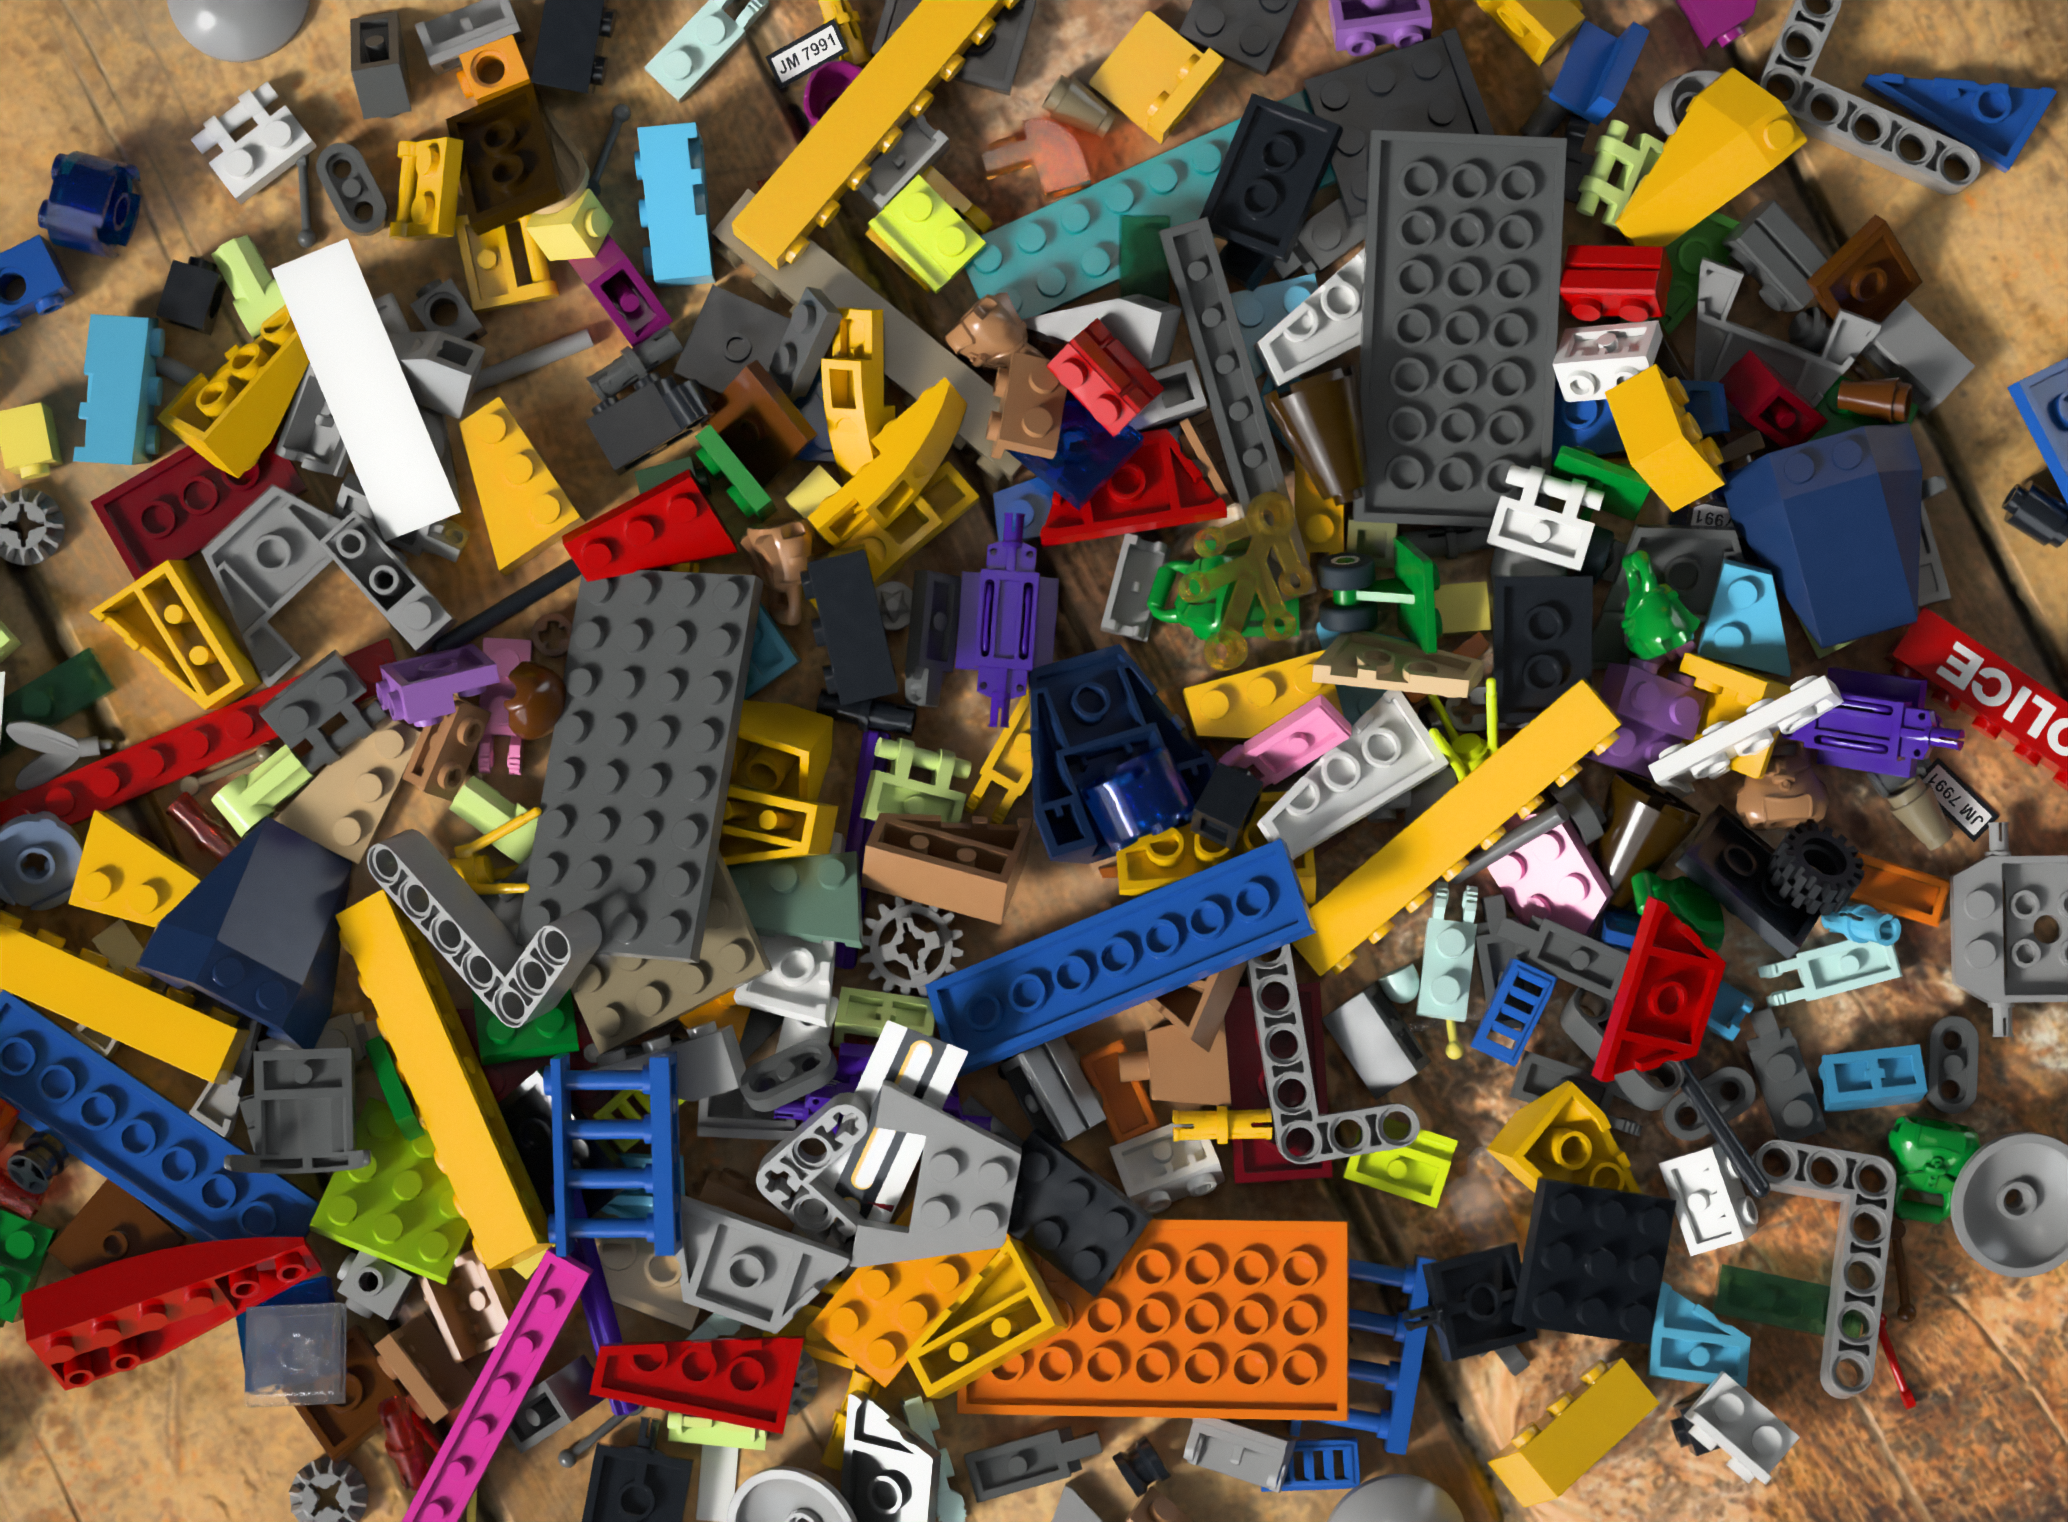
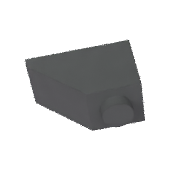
(380, 65)
(554, 1404)

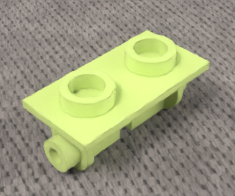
(710, 1432)

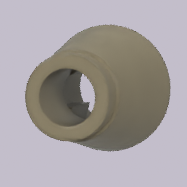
(1078, 107)
(1920, 812)

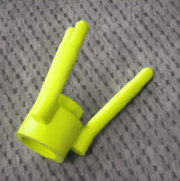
(1468, 749)

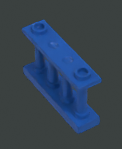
(658, 1129)
(1398, 1375)

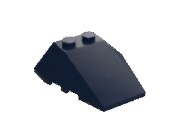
(1837, 528)
(1084, 724)
(261, 933)

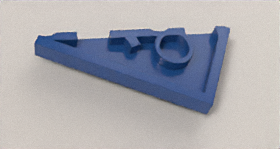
(1987, 118)

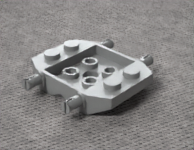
(2031, 889)

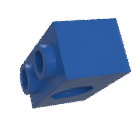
(44, 281)

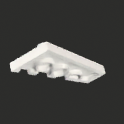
(1318, 328)
(1744, 737)
(1374, 766)
(800, 975)

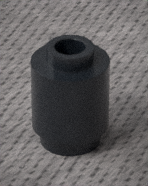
(2037, 514)

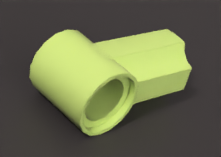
(249, 282)
(256, 795)
(488, 810)

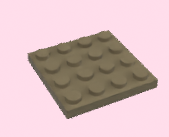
(637, 995)

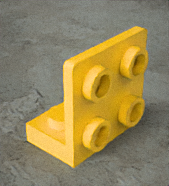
(1156, 76)
(1729, 695)

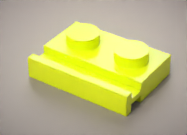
(927, 234)
(1408, 1172)

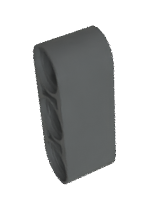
(1588, 1035)

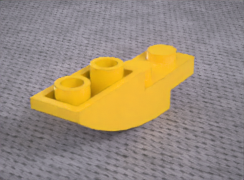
(855, 389)
(908, 459)
(934, 509)

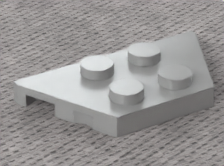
(750, 1267)

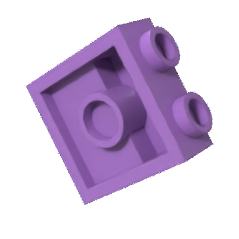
(1370, 23)
(424, 685)
(1652, 714)

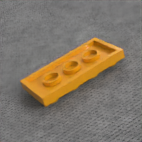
(893, 1304)

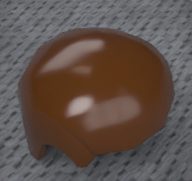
(537, 700)

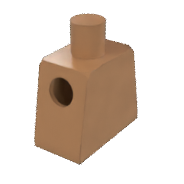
(1180, 1068)

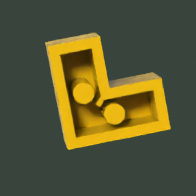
(1664, 439)

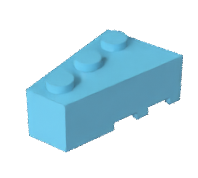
(675, 205)
(121, 390)

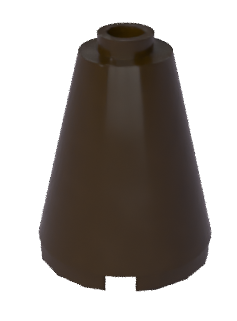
(1326, 431)
(1639, 833)

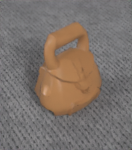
(989, 334)
(777, 554)
(1786, 793)

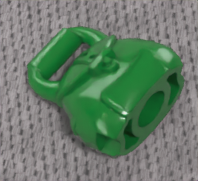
(1653, 611)
(1201, 616)
(1686, 901)
(1928, 1160)

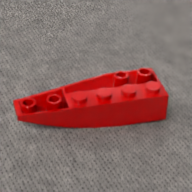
(155, 1303)

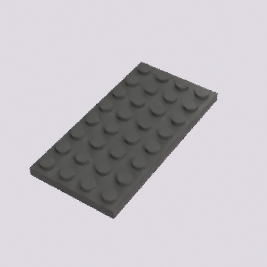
(1458, 321)
(643, 759)

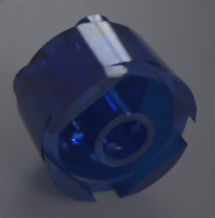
(91, 203)
(1138, 798)

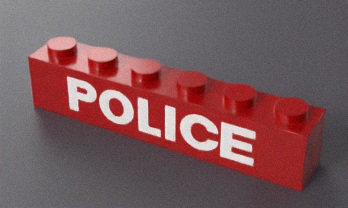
(1985, 688)

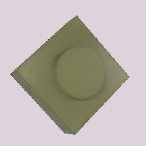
(1372, 540)

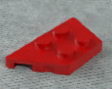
(1147, 493)
(1661, 996)

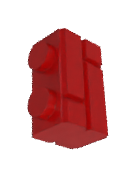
(1616, 281)
(1105, 377)

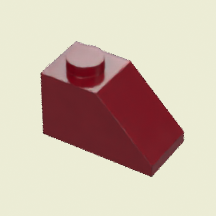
(1771, 402)

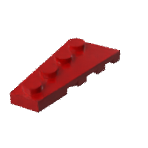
(713, 1379)

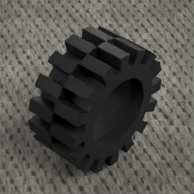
(1829, 855)

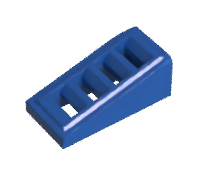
(1617, 928)
(1538, 1002)
(1351, 1476)

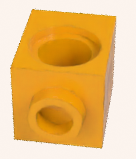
(502, 51)

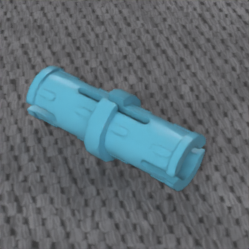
(1862, 924)

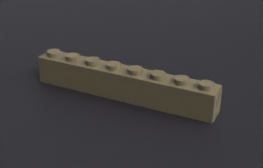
(910, 355)

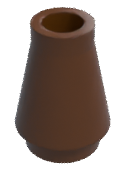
(1879, 399)

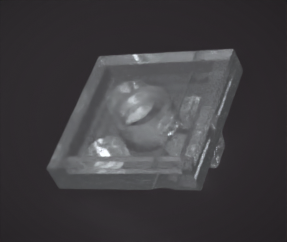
(295, 1355)

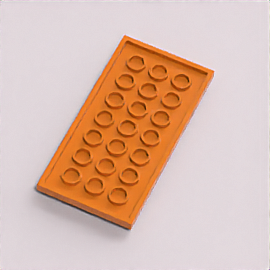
(1193, 1328)

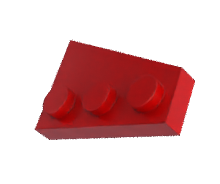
(651, 531)

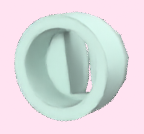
(1401, 984)

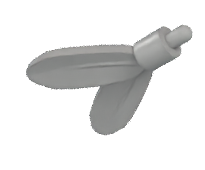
(58, 750)

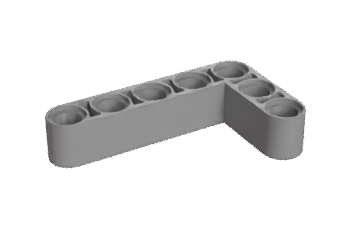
(1848, 109)
(506, 976)
(1298, 1067)
(1848, 1248)

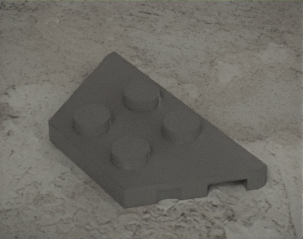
(887, 1466)

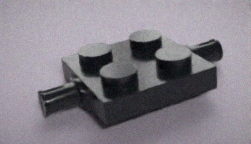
(1472, 1302)
(637, 1481)

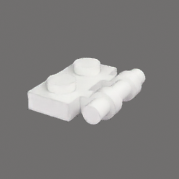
(262, 152)
(1540, 531)

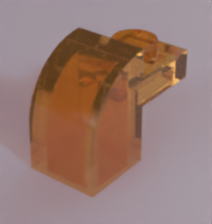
(1049, 149)

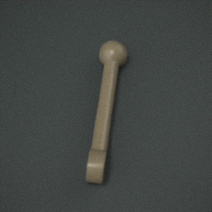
(193, 784)

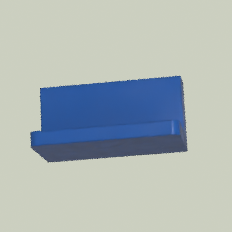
(1597, 70)

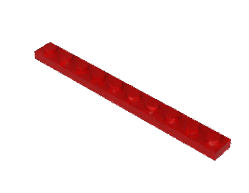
(175, 752)

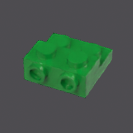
(21, 1260)

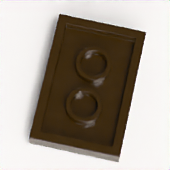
(506, 159)

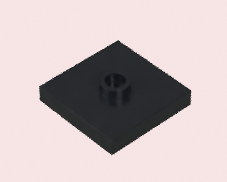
(728, 338)

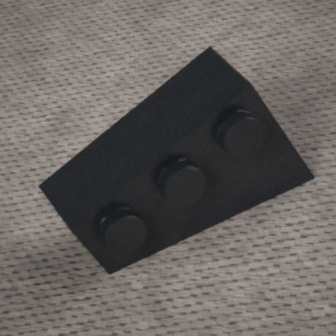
(849, 625)

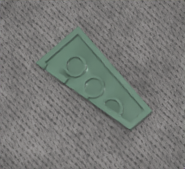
(804, 897)

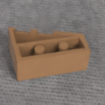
(1199, 1005)

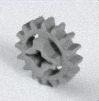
(889, 952)

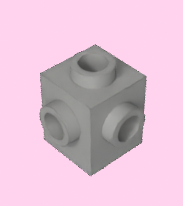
(388, 1296)

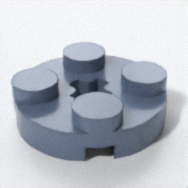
(43, 835)

